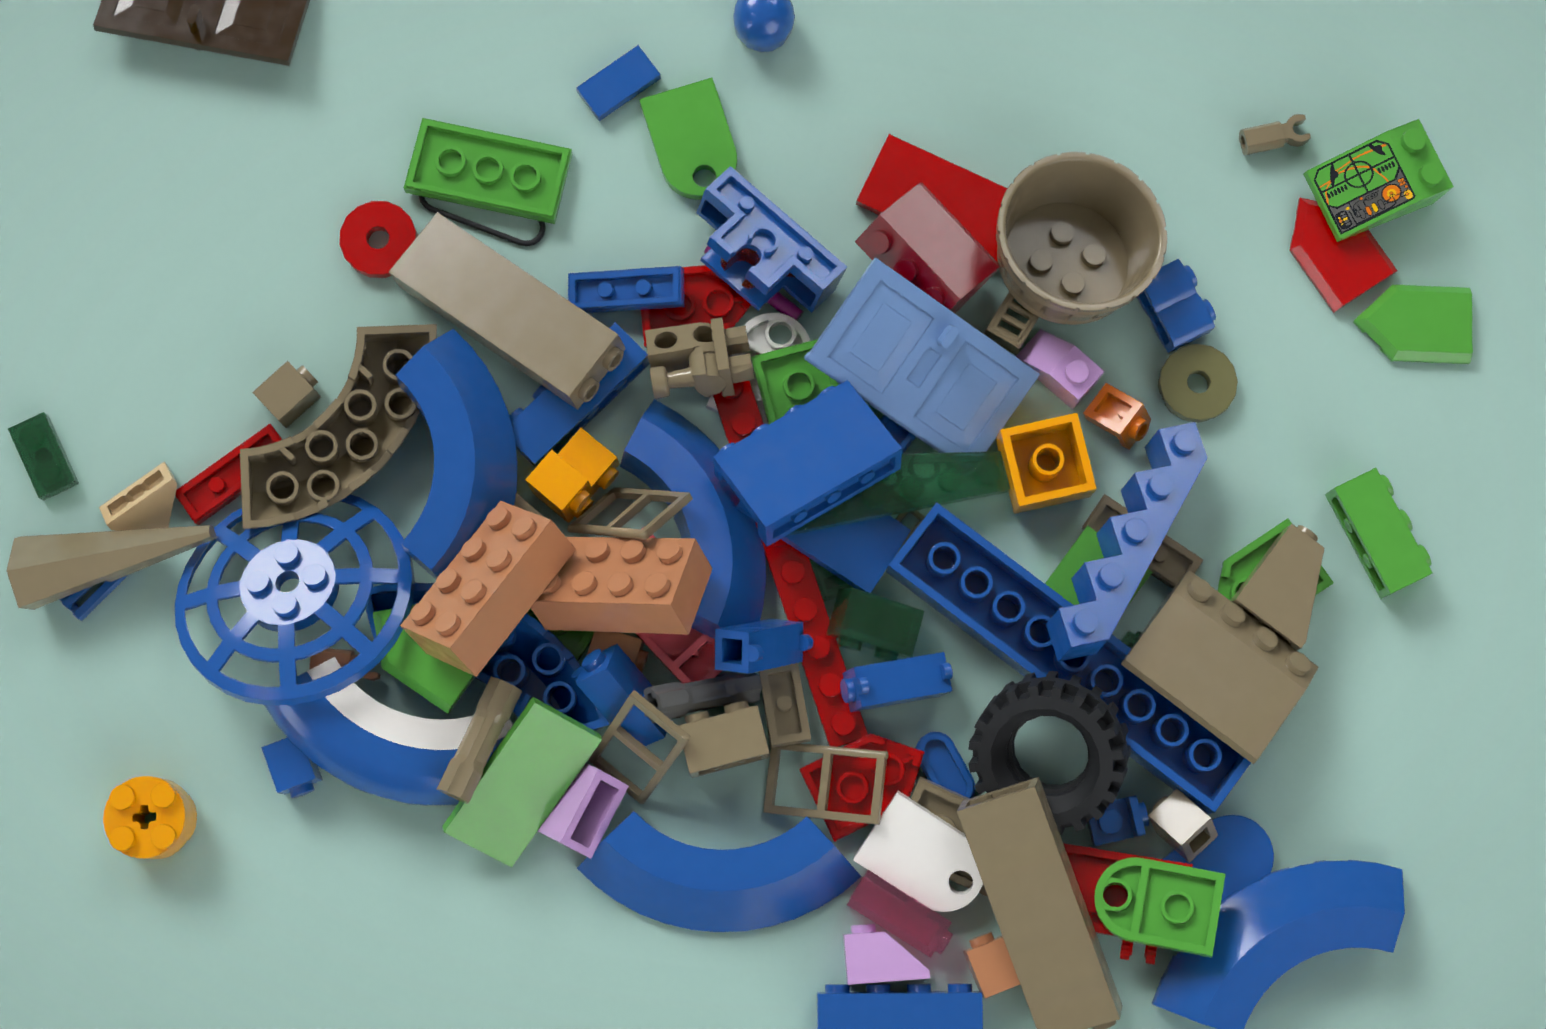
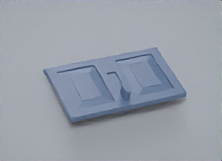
(921, 363)

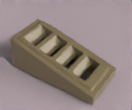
(1004, 337)

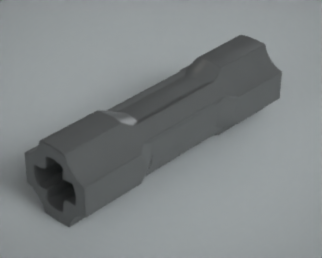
(728, 688)

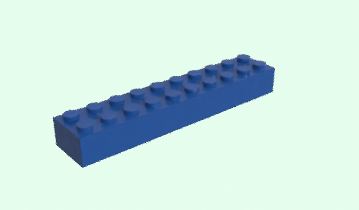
(1008, 615)

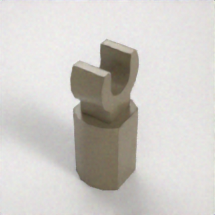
(1272, 136)

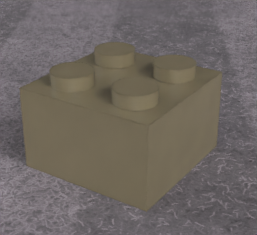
(724, 739)

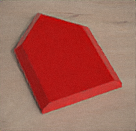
(1341, 268)
(704, 299)
(854, 780)

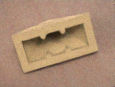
(143, 503)

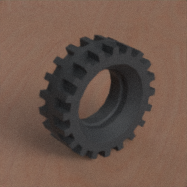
(1034, 697)

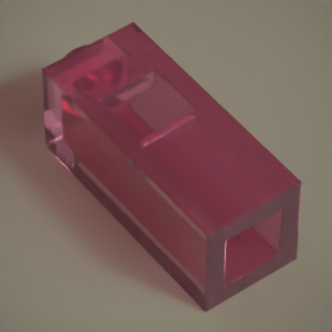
(900, 914)

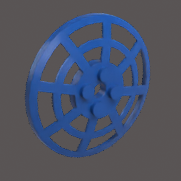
(295, 609)

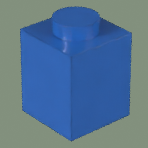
(290, 768)

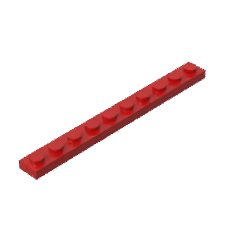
(799, 594)

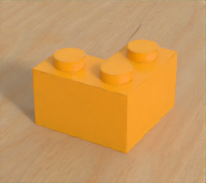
(573, 475)

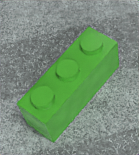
(1379, 532)

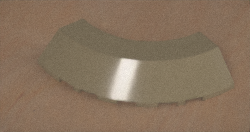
(345, 442)

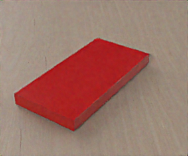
(964, 193)

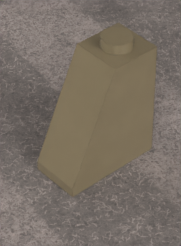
(1284, 585)

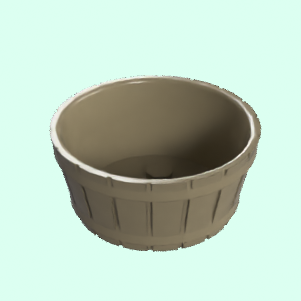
(1078, 237)

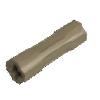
(479, 740)

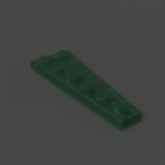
(919, 485)

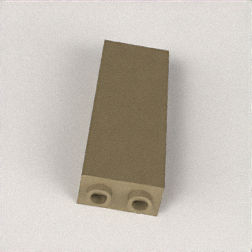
(508, 311)
(1040, 908)

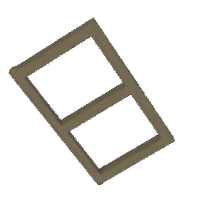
(643, 498)
(616, 730)
(821, 812)

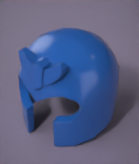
(763, 23)

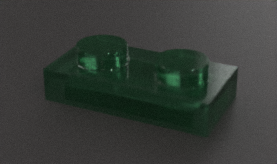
(43, 456)

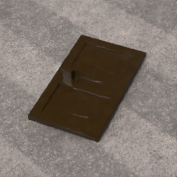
(229, 27)

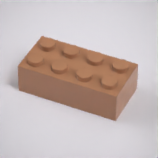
(626, 586)
(488, 587)

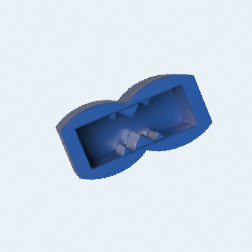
(1176, 307)

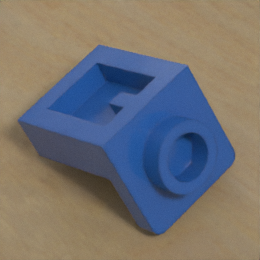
(1120, 821)

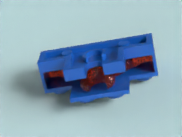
(762, 248)

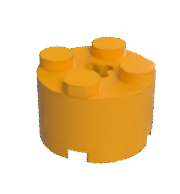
(153, 840)

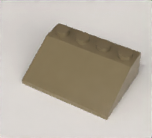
(1220, 666)

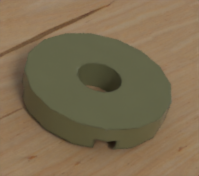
(1213, 367)

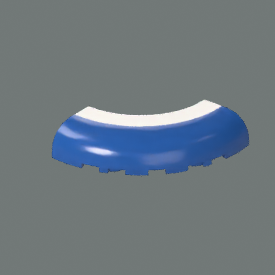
(373, 744)

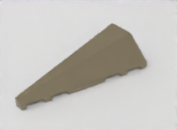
(62, 564)

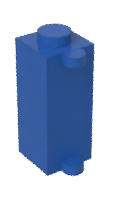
(760, 645)
(607, 681)
(896, 682)

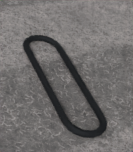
(483, 228)

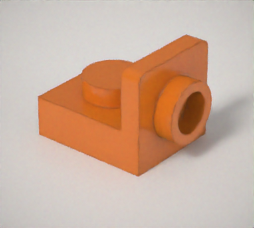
(1119, 415)

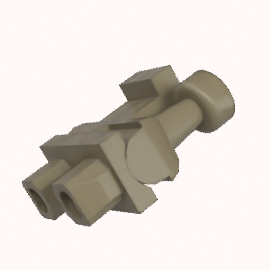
(698, 358)

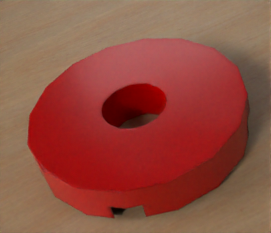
(362, 224)

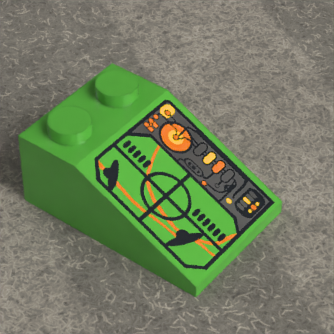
(1379, 180)

